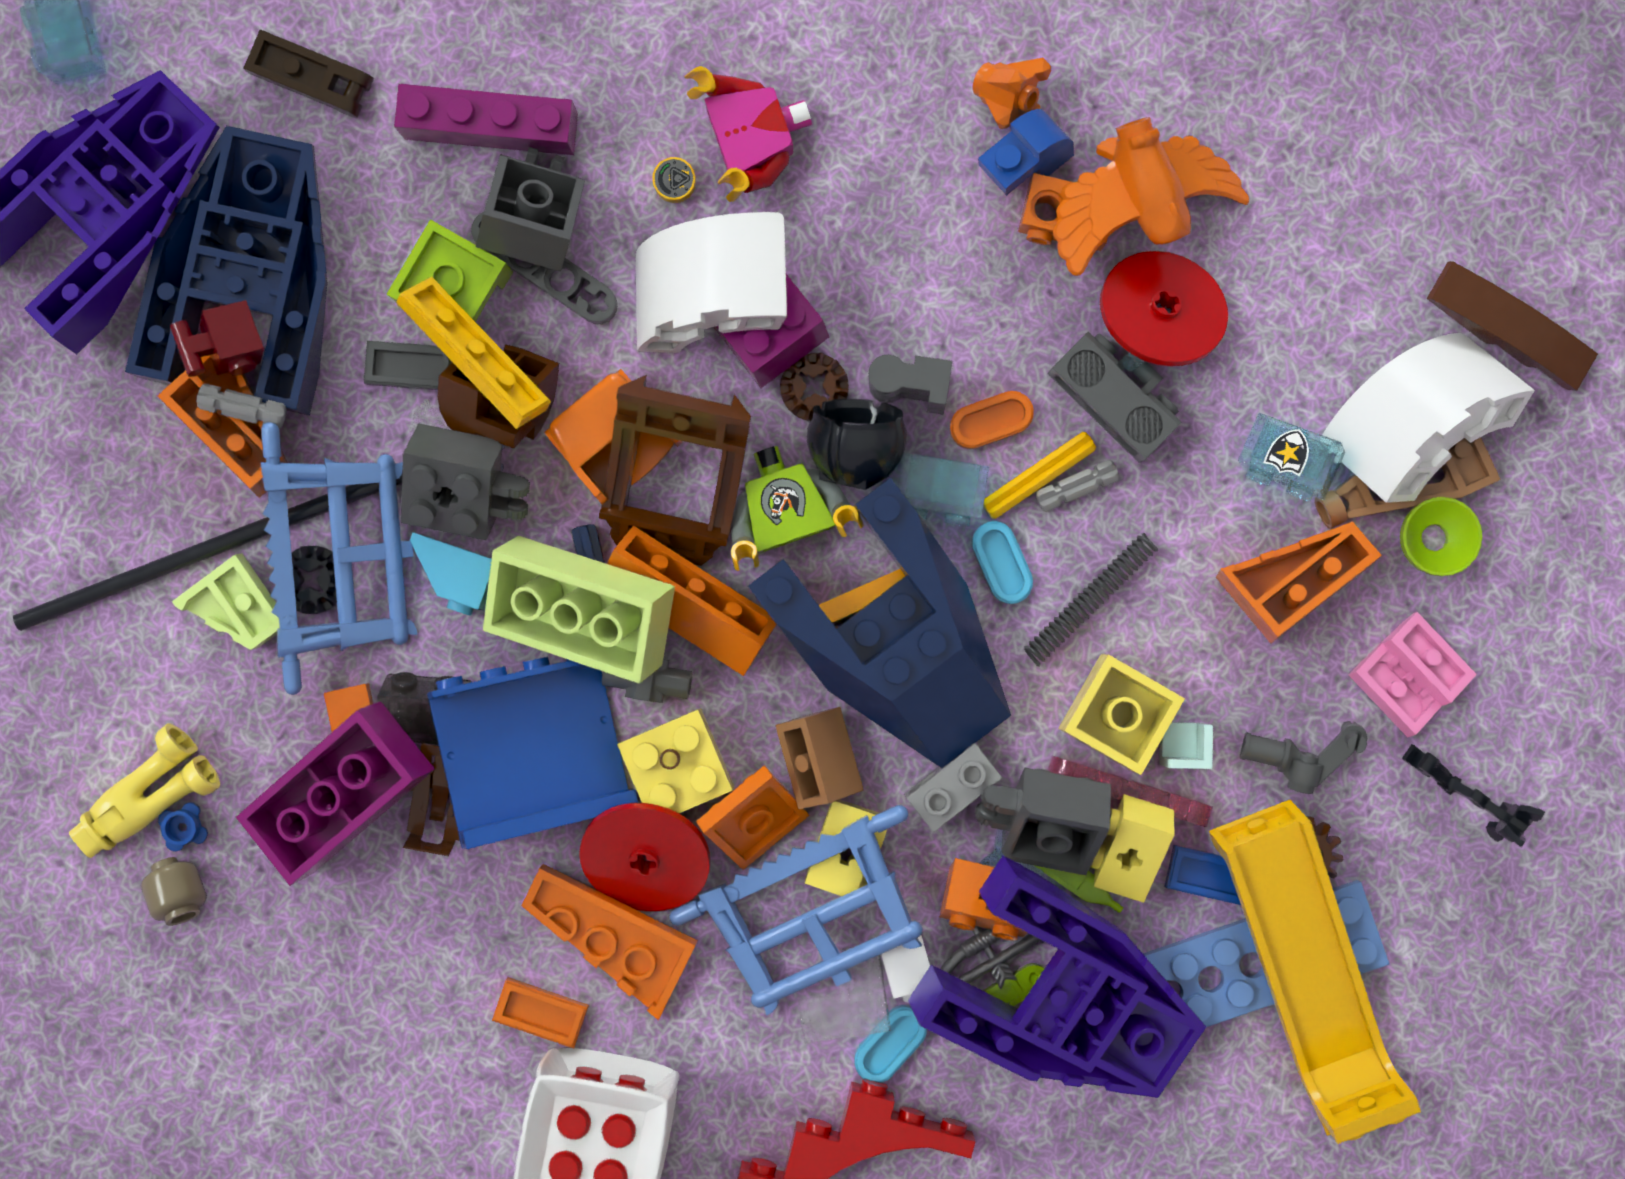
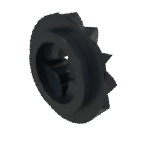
(310, 559)

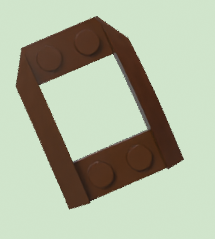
(683, 420)

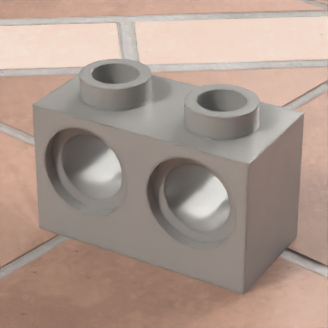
(953, 787)

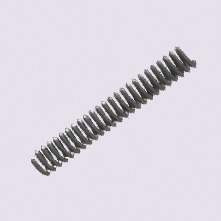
(1032, 649)

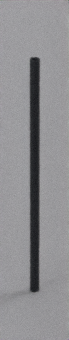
(181, 559)

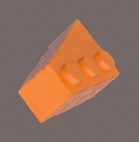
(230, 439)
(1295, 580)

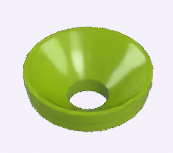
(1461, 532)

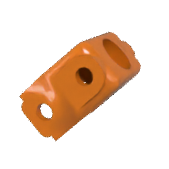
(586, 432)

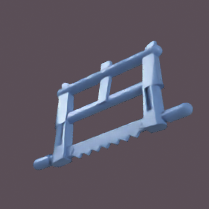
(334, 475)
(880, 887)

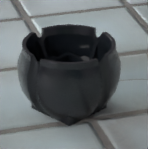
(856, 441)

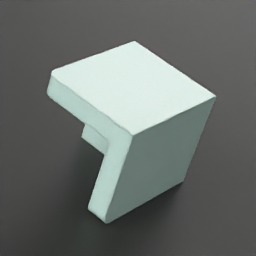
(1187, 746)

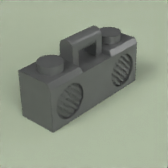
(1112, 399)

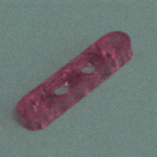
(1183, 807)

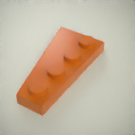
(622, 941)

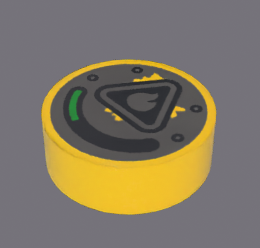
(674, 180)

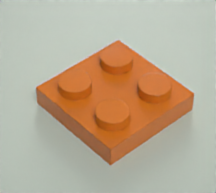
(752, 818)

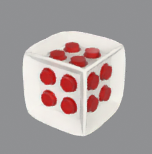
(597, 1117)

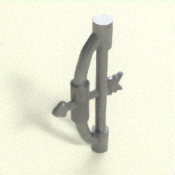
(996, 963)

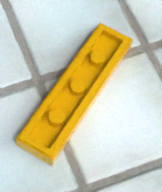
(473, 352)

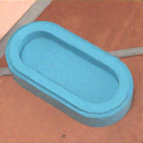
(1002, 562)
(885, 1052)

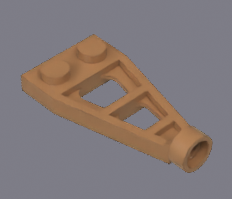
(1464, 473)

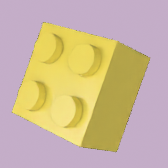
(1121, 713)
(696, 778)

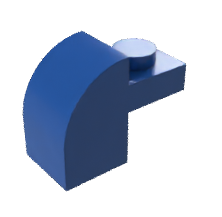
(1030, 148)

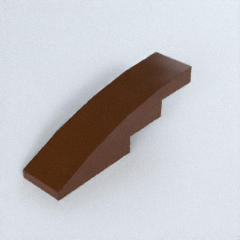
(1512, 325)

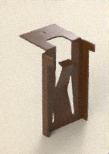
(420, 804)

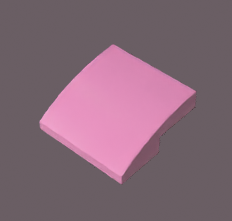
(1412, 674)

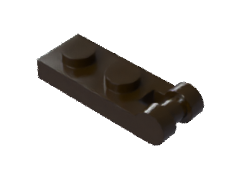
(307, 73)

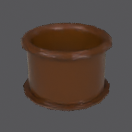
(669, 767)

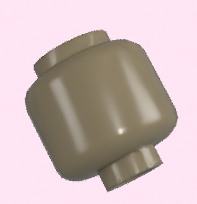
(173, 891)

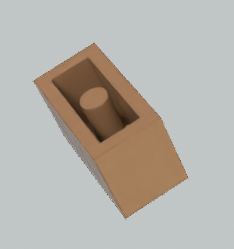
(819, 758)

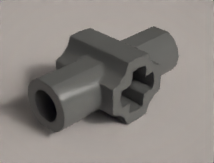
(661, 683)

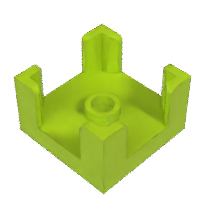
(457, 265)

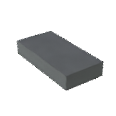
(404, 365)

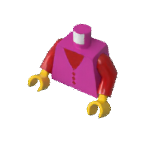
(748, 128)

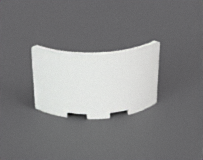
(708, 276)
(1419, 408)

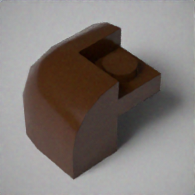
(471, 412)

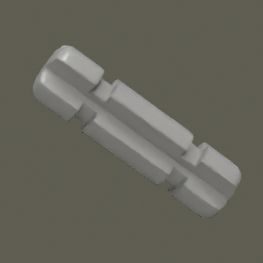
(240, 405)
(1077, 485)

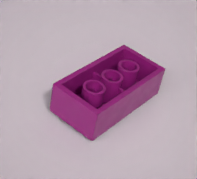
(335, 792)

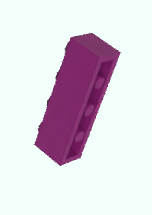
(486, 119)

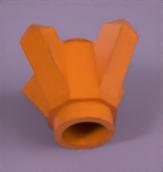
(1010, 88)

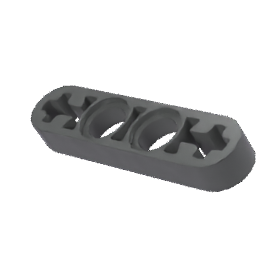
(541, 277)

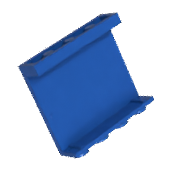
(527, 750)

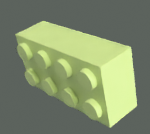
(578, 608)

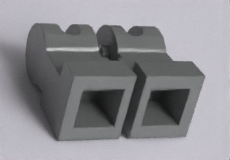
(922, 381)

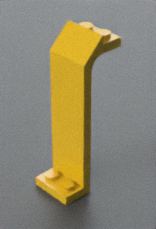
(1312, 972)

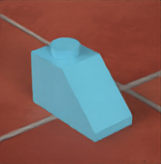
(454, 573)

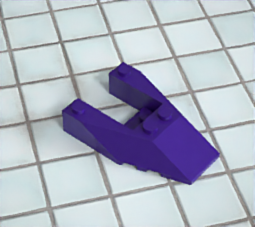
(114, 186)
(1091, 1015)

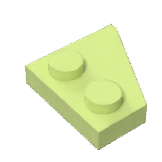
(234, 603)

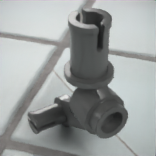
(1303, 768)

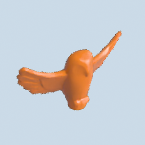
(1143, 184)

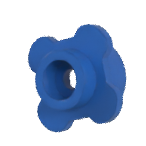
(170, 828)

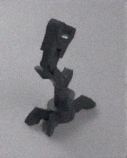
(1512, 818)

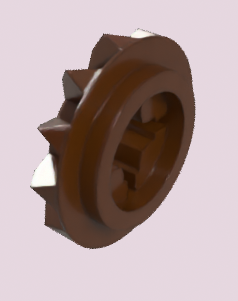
(812, 366)

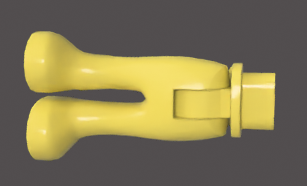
(125, 810)

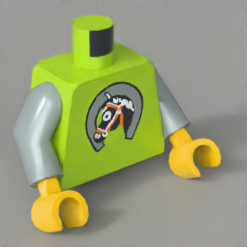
(785, 508)

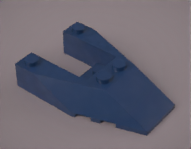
(239, 237)
(909, 655)

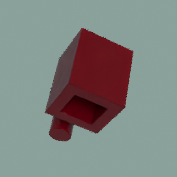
(226, 336)

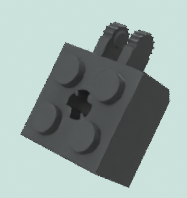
(530, 211)
(457, 483)
(1049, 819)

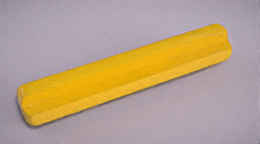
(1039, 475)

